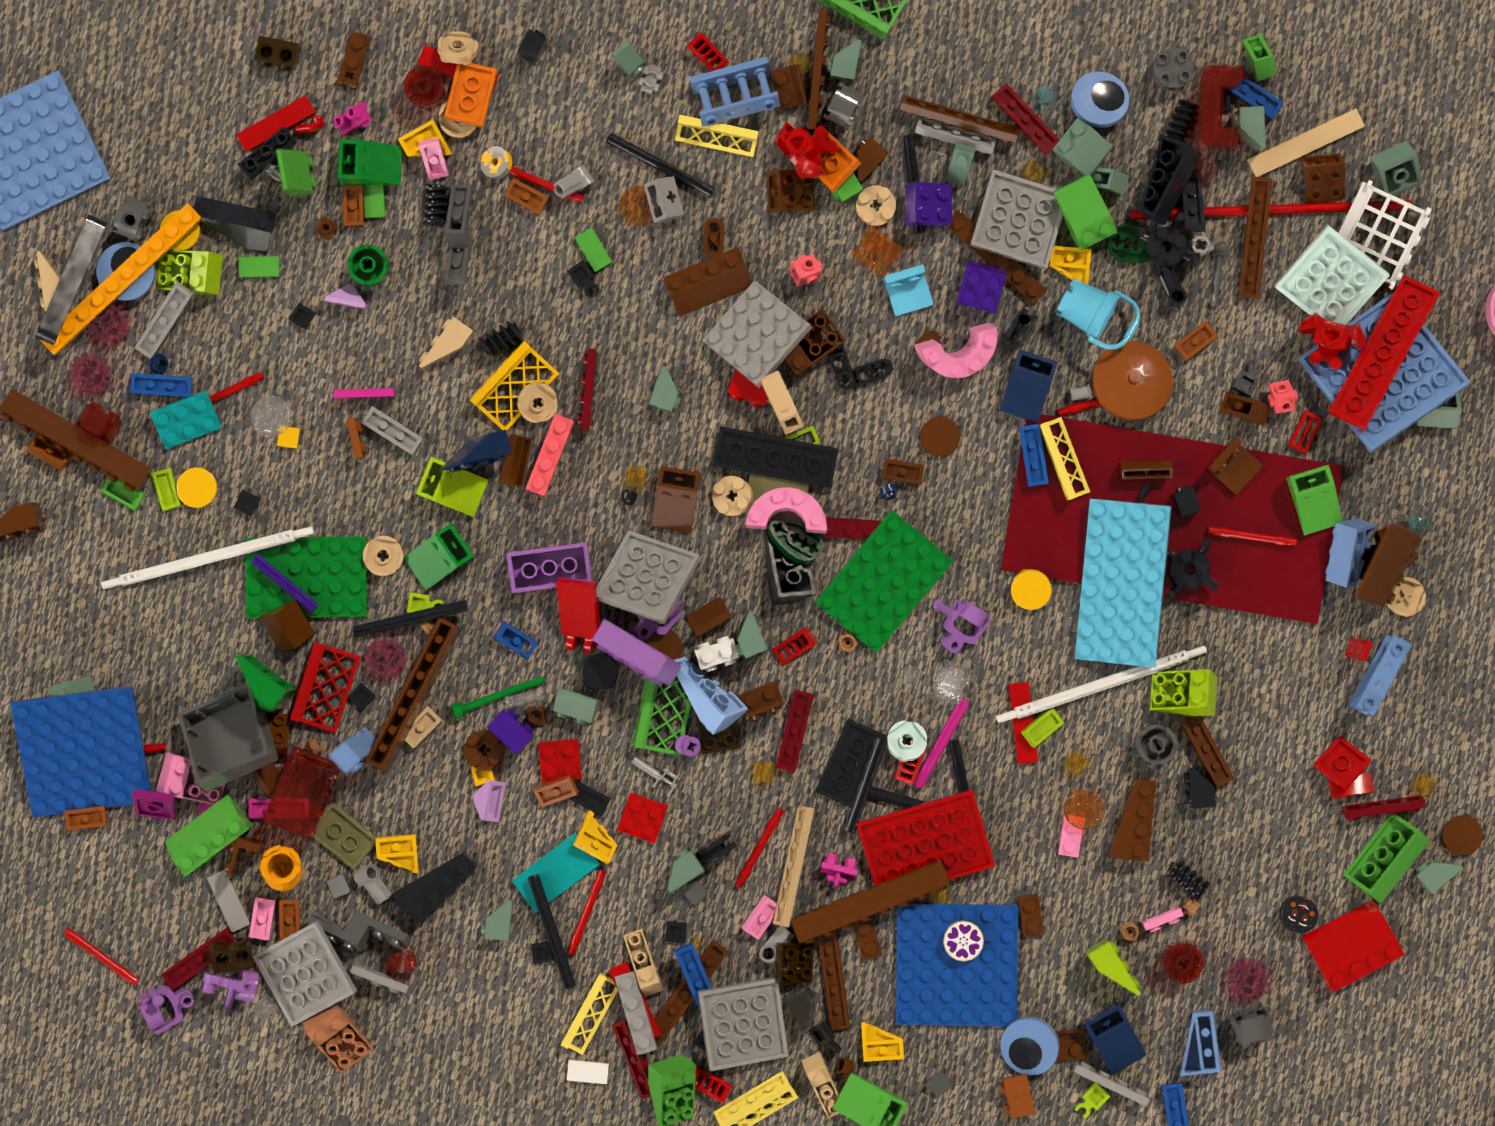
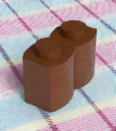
(1018, 1096)

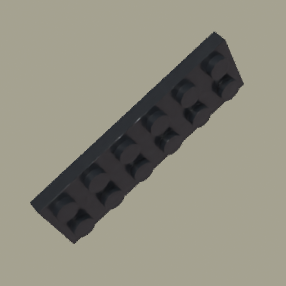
(775, 457)

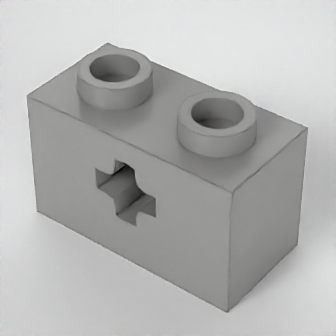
(663, 199)

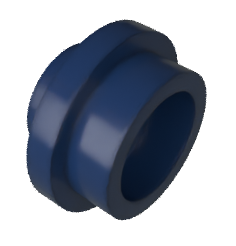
(162, 366)
(888, 492)

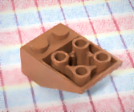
(337, 1036)

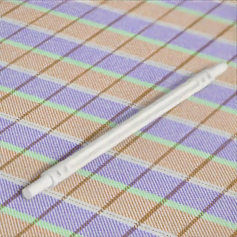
(208, 557)
(1100, 685)

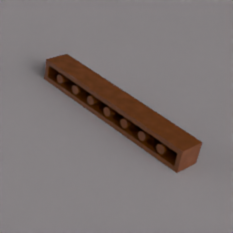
(75, 441)
(413, 695)
(870, 901)

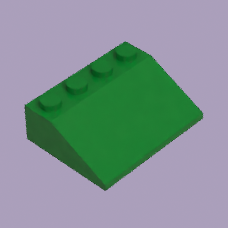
(265, 684)

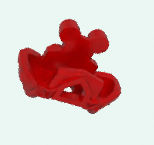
(806, 152)
(1331, 339)

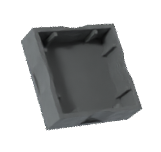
(227, 737)

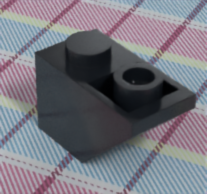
(533, 46)
(1200, 791)

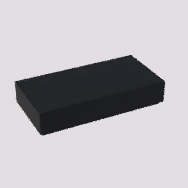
(590, 798)

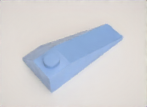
(711, 703)

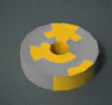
(488, 162)

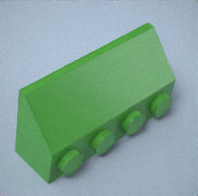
(207, 834)
(1386, 857)

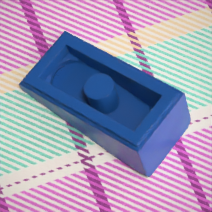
(514, 639)

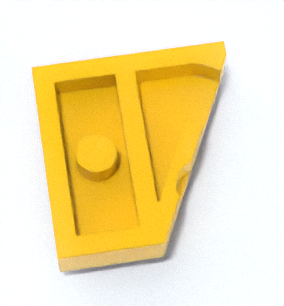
(428, 131)
(1071, 262)
(594, 839)
(398, 850)
(880, 1044)

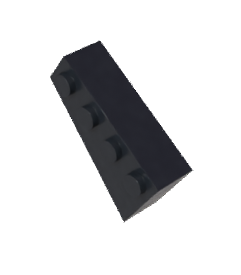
(1168, 178)
(432, 888)

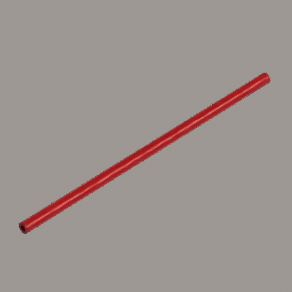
(1281, 209)

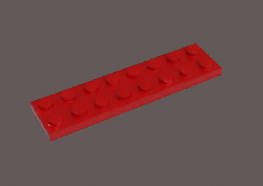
(1384, 353)

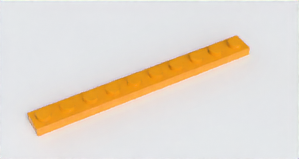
(125, 276)

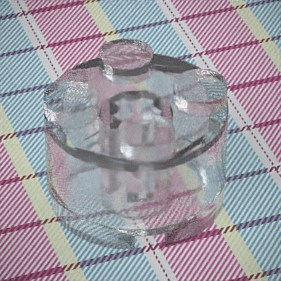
(950, 682)

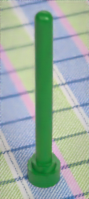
(460, 708)

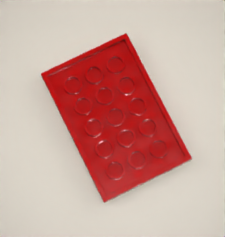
(925, 833)

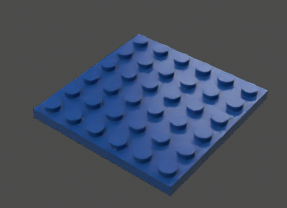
(81, 750)
(949, 991)

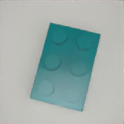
(185, 419)

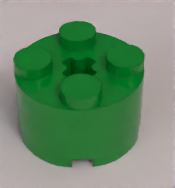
(369, 254)

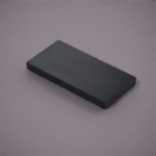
(848, 763)

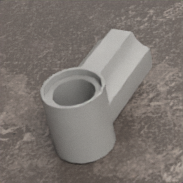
(573, 182)
(1202, 244)
(370, 878)
(779, 936)

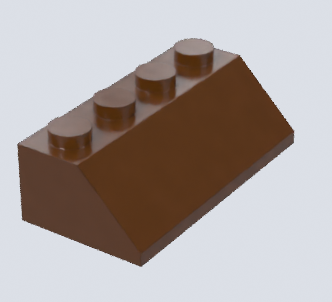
(708, 281)

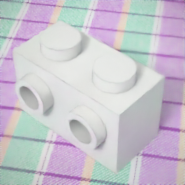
(722, 652)

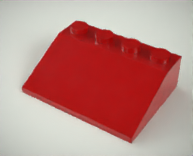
(1353, 945)

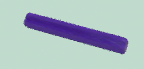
(284, 583)

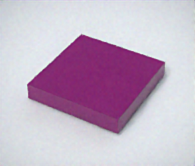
(154, 804)

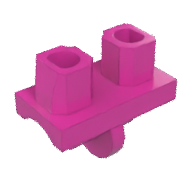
(353, 119)
(838, 873)

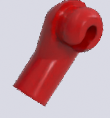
(311, 127)

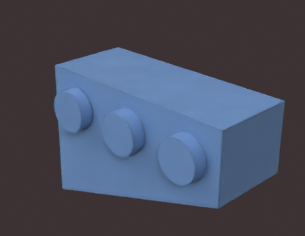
(1347, 551)
(354, 751)
(1202, 1045)

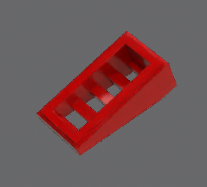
(701, 37)
(809, 636)
(1358, 649)
(910, 781)
(714, 1095)

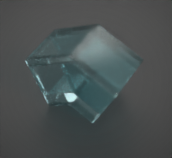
(1045, 94)
(1418, 522)

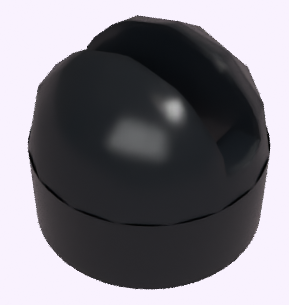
(628, 498)

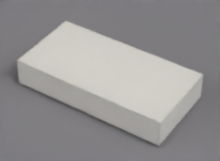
(587, 1071)

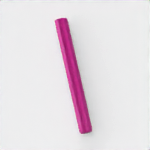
(941, 743)

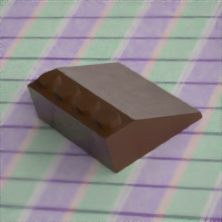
(1389, 565)

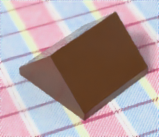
(287, 626)

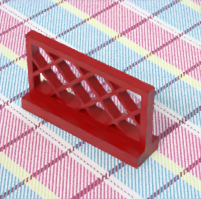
(307, 682)

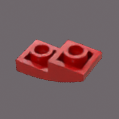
(1361, 786)

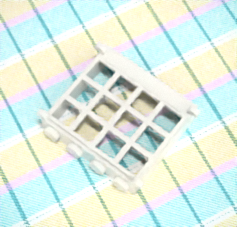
(1352, 219)

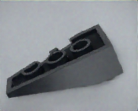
(241, 224)
(786, 579)

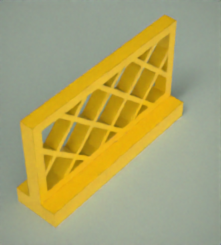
(501, 374)

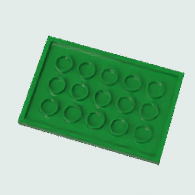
(322, 567)
(883, 581)

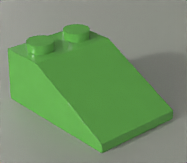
(296, 172)
(1084, 212)

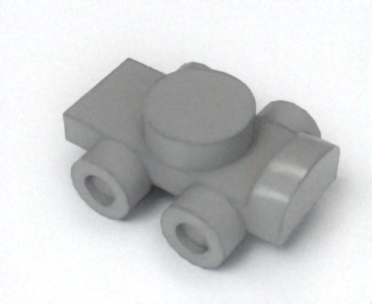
(650, 83)

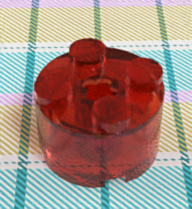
(420, 77)
(98, 422)
(1192, 967)

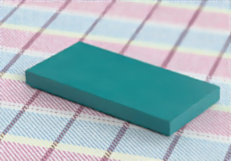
(557, 871)

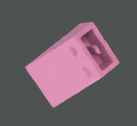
(178, 779)

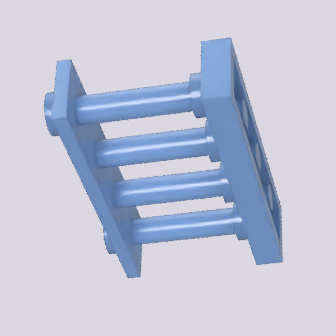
(729, 76)
(1379, 675)

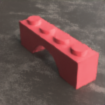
(549, 455)

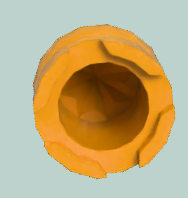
(277, 864)

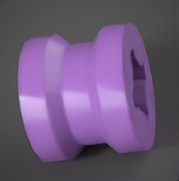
(682, 744)

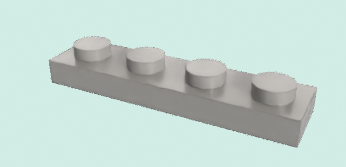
(954, 134)
(164, 320)
(636, 1013)
(1118, 1086)

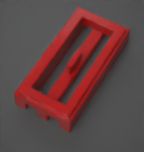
(1298, 447)

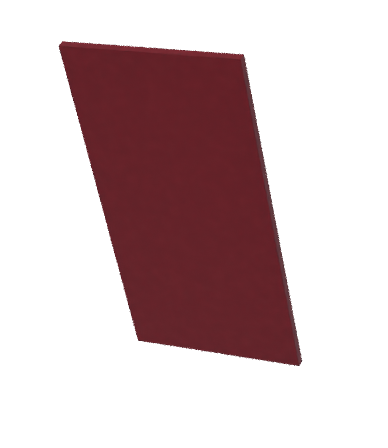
(1252, 575)

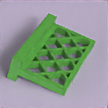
(865, 18)
(646, 712)

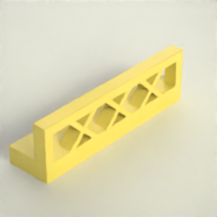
(723, 129)
(1057, 461)
(592, 996)
(754, 1102)

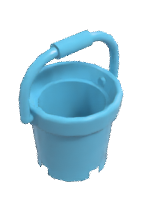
(1092, 308)

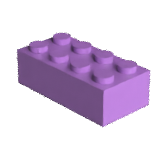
(542, 567)
(636, 654)

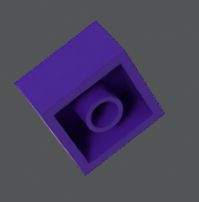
(928, 204)
(981, 286)
(511, 730)

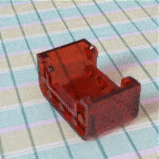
(1213, 84)
(301, 793)

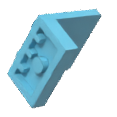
(908, 290)

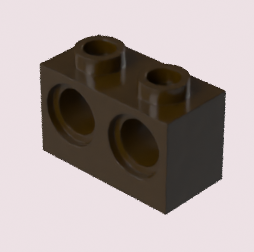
(279, 48)
(231, 960)

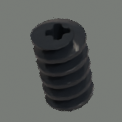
(1182, 120)
(435, 205)
(501, 338)
(1187, 879)

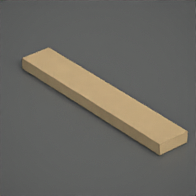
(1305, 143)
(793, 866)

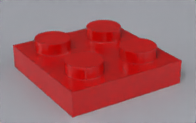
(560, 759)
(1342, 763)
(642, 818)

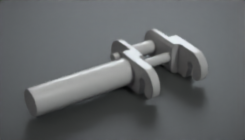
(656, 774)

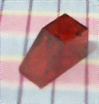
(401, 961)

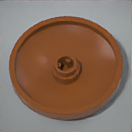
(1132, 381)

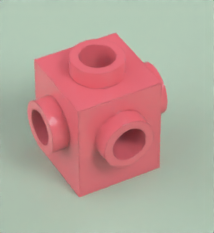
(805, 270)
(1282, 397)

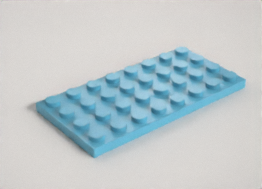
(1123, 582)

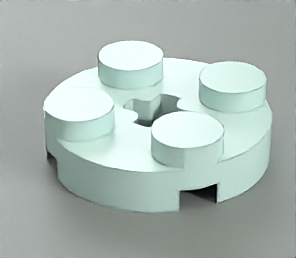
(905, 752)

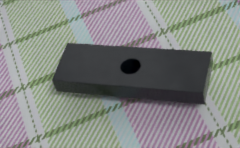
(258, 161)

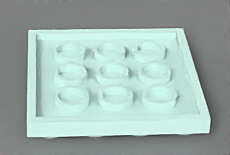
(1332, 278)

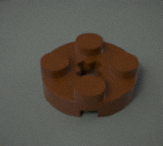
(476, 758)

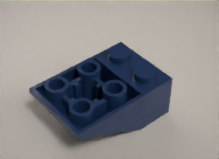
(1028, 386)
(480, 451)
(1114, 1037)

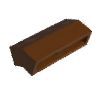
(516, 462)
(1146, 466)

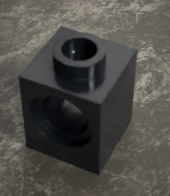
(1186, 501)

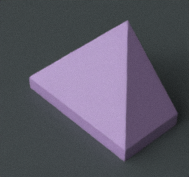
(347, 296)
(489, 800)

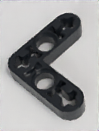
(847, 370)

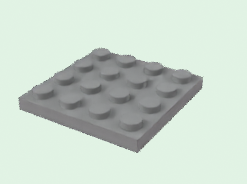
(1018, 220)
(757, 333)
(646, 576)
(304, 973)
(743, 1023)

